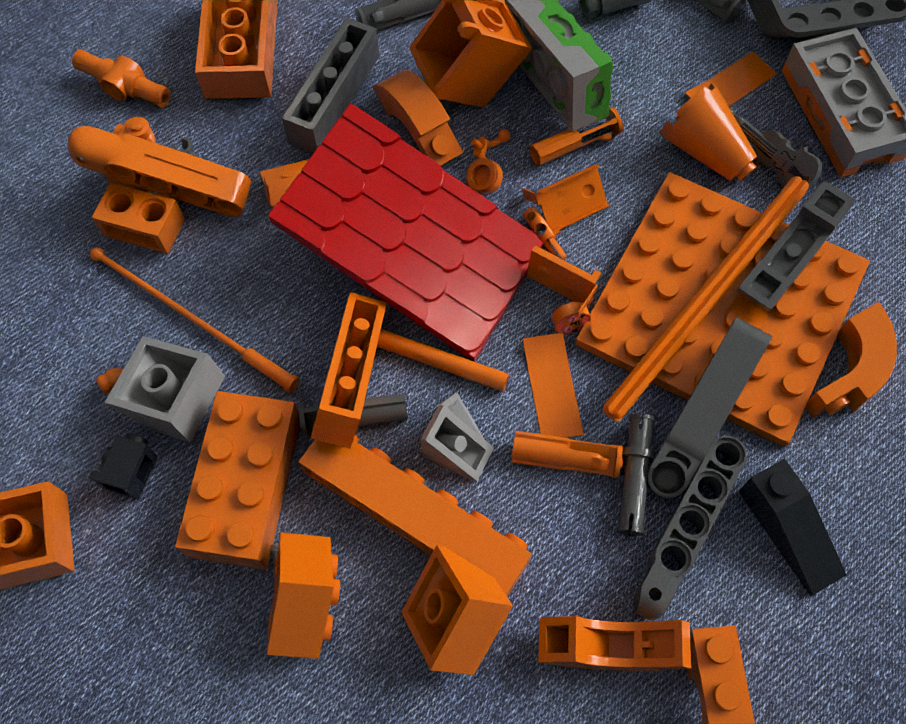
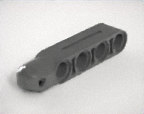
(707, 409)
(720, 478)

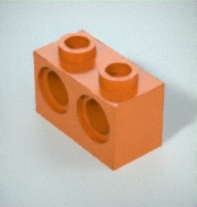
(131, 214)

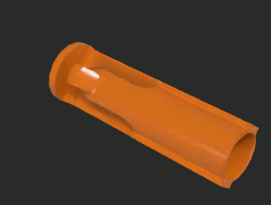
(569, 141)
(567, 454)

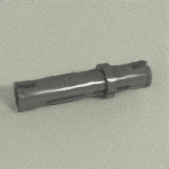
(637, 457)

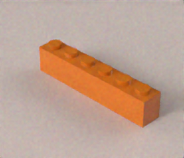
(414, 510)

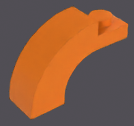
(422, 114)
(871, 359)
(614, 645)

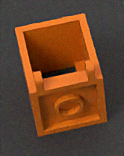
(469, 50)

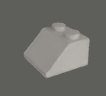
(166, 388)

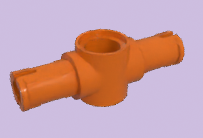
(121, 78)

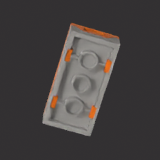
(847, 100)

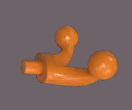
(483, 144)

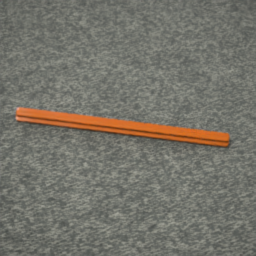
(704, 300)

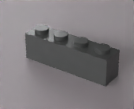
(331, 85)

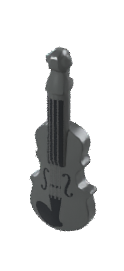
(778, 154)

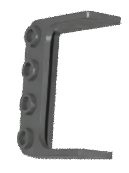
(824, 16)

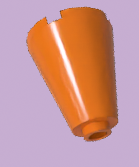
(712, 135)

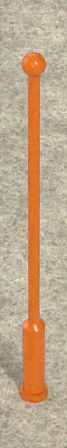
(250, 356)

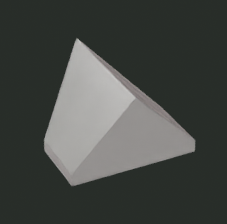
(455, 440)

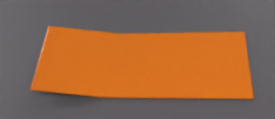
(739, 78)
(552, 386)

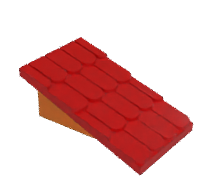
(407, 231)

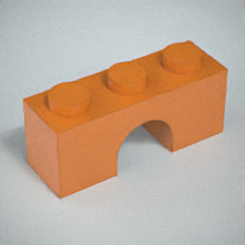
(720, 676)

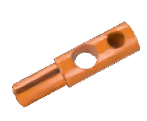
(536, 223)

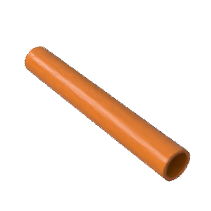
(443, 360)

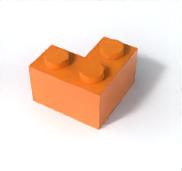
(302, 596)

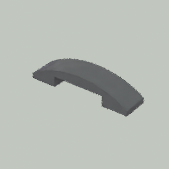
(796, 246)

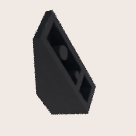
(794, 525)

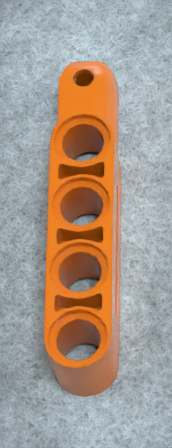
(160, 169)

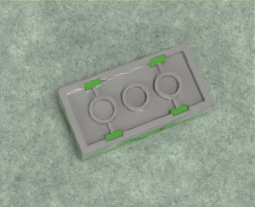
(564, 62)

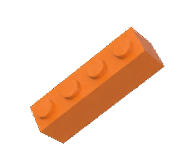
(349, 371)

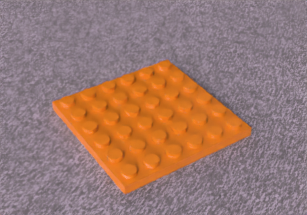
(668, 262)

